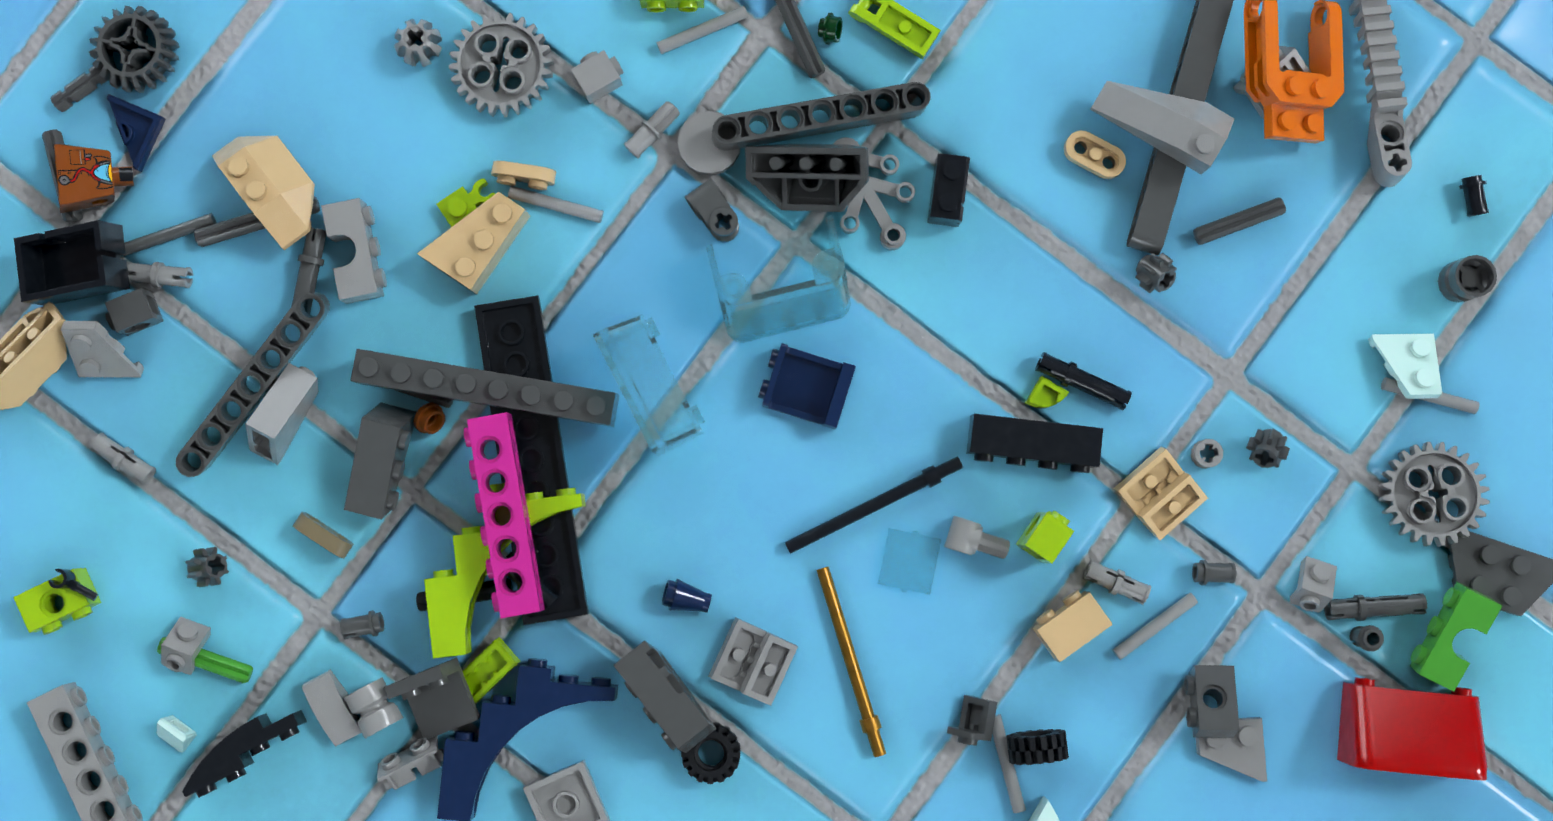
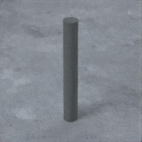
(168, 234)

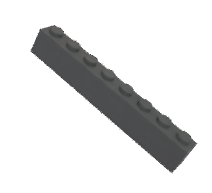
(485, 387)

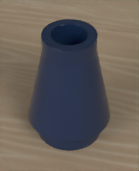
(685, 597)

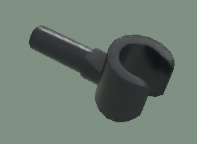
(70, 582)

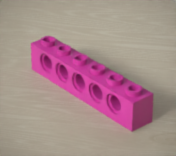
(518, 529)

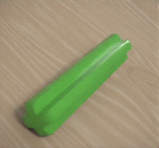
(220, 665)

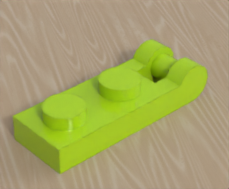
(897, 25)

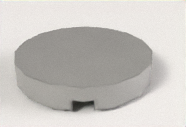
(698, 148)

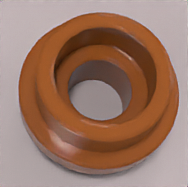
(429, 418)

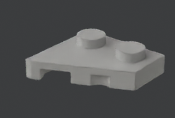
(97, 352)

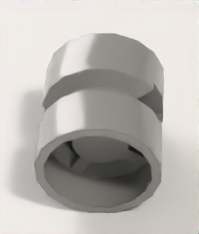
(373, 708)

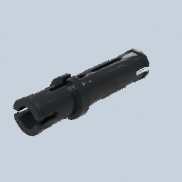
(1082, 380)

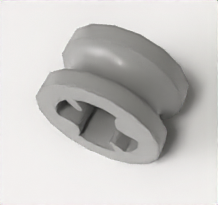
(1213, 461)

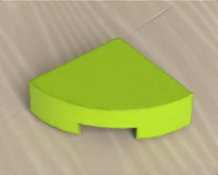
(1045, 394)

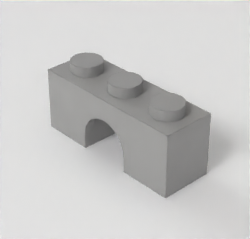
(362, 276)

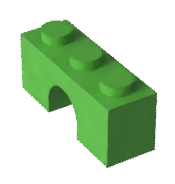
(1461, 610)

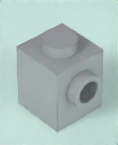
(597, 75)

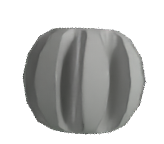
(424, 33)

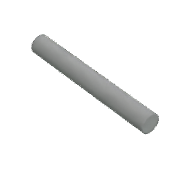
(702, 30)
(555, 204)
(1445, 399)
(1155, 626)
(1007, 768)

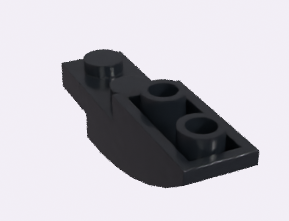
(233, 754)

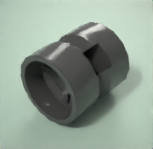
(1467, 278)

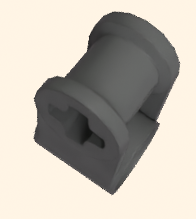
(711, 207)

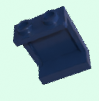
(806, 386)

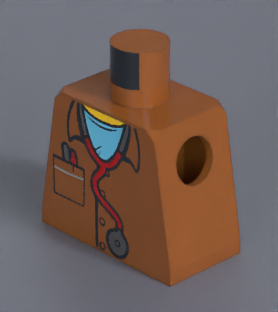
(87, 177)

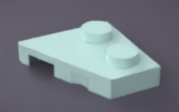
(1411, 362)

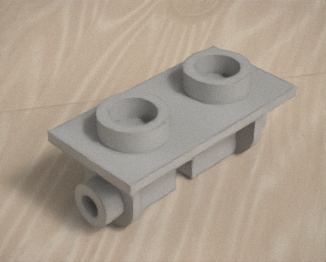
(396, 768)

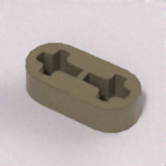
(323, 535)

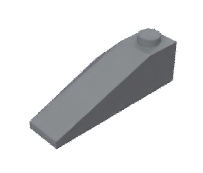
(1173, 124)

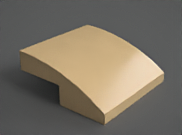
(1160, 493)

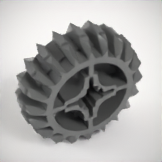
(135, 25)

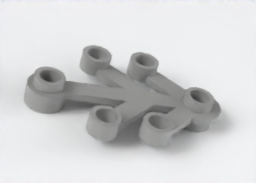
(869, 194)

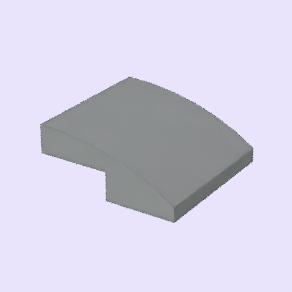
(753, 661)

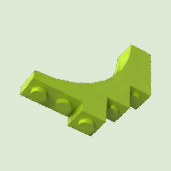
(453, 597)

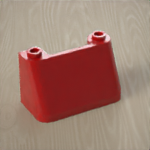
(1412, 731)

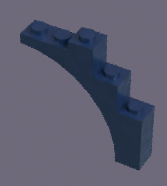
(470, 758)

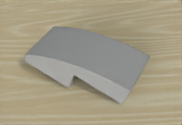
(328, 704)

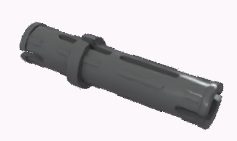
(309, 265)
(1363, 607)

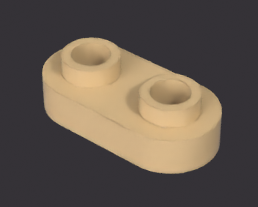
(1095, 151)
(536, 176)

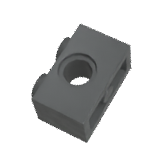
(1221, 685)

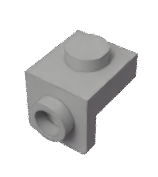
(1314, 585)
(184, 645)

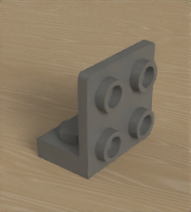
(437, 698)

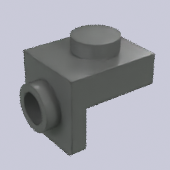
(975, 720)

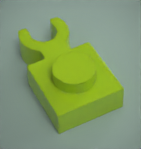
(461, 203)

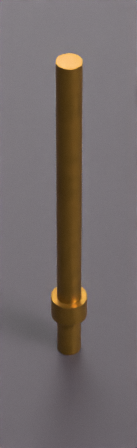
(869, 723)

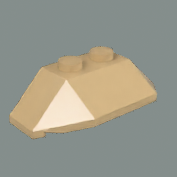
(270, 185)
(30, 354)

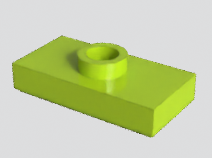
(489, 668)

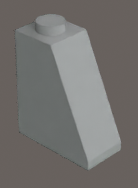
(281, 413)

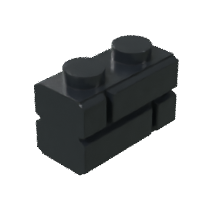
(948, 190)

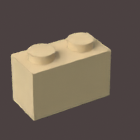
(1071, 625)

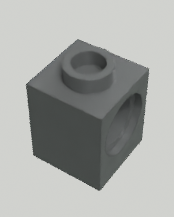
(133, 312)

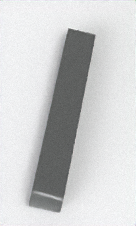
(832, 106)
(240, 393)

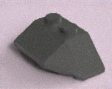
(808, 174)

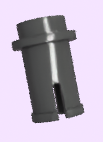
(1213, 572)
(362, 625)
(1367, 637)

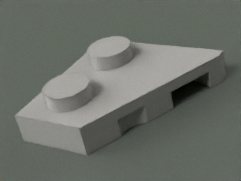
(1242, 752)

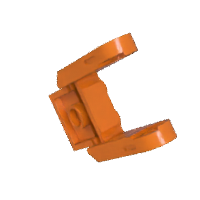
(1294, 98)

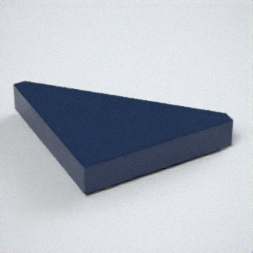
(137, 128)

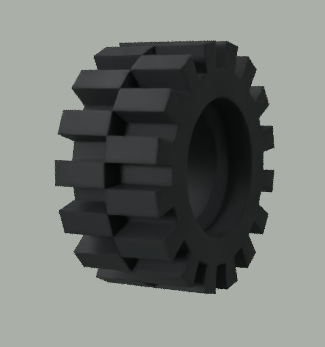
(1037, 746)
(724, 768)

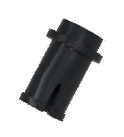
(1474, 195)

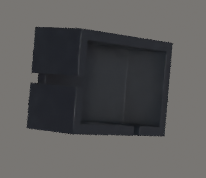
(71, 270)

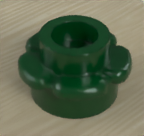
(830, 28)

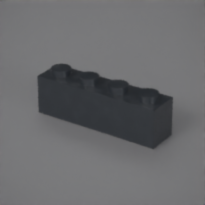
(1034, 441)

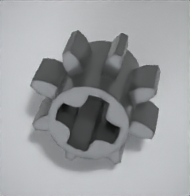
(1156, 272)
(1268, 448)
(207, 567)

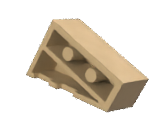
(477, 242)

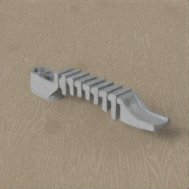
(1388, 159)

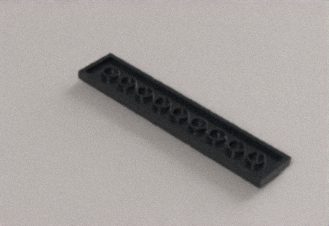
(516, 345)

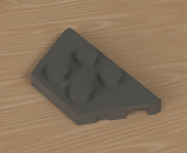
(1500, 571)

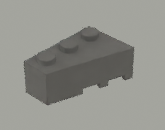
(379, 460)
(664, 697)

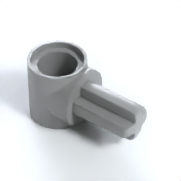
(968, 537)

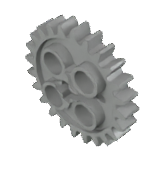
(473, 60)
(1463, 492)

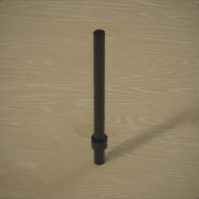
(930, 477)

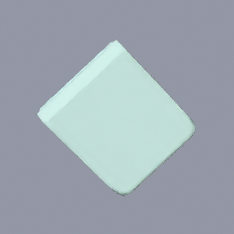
(175, 733)
(1044, 812)

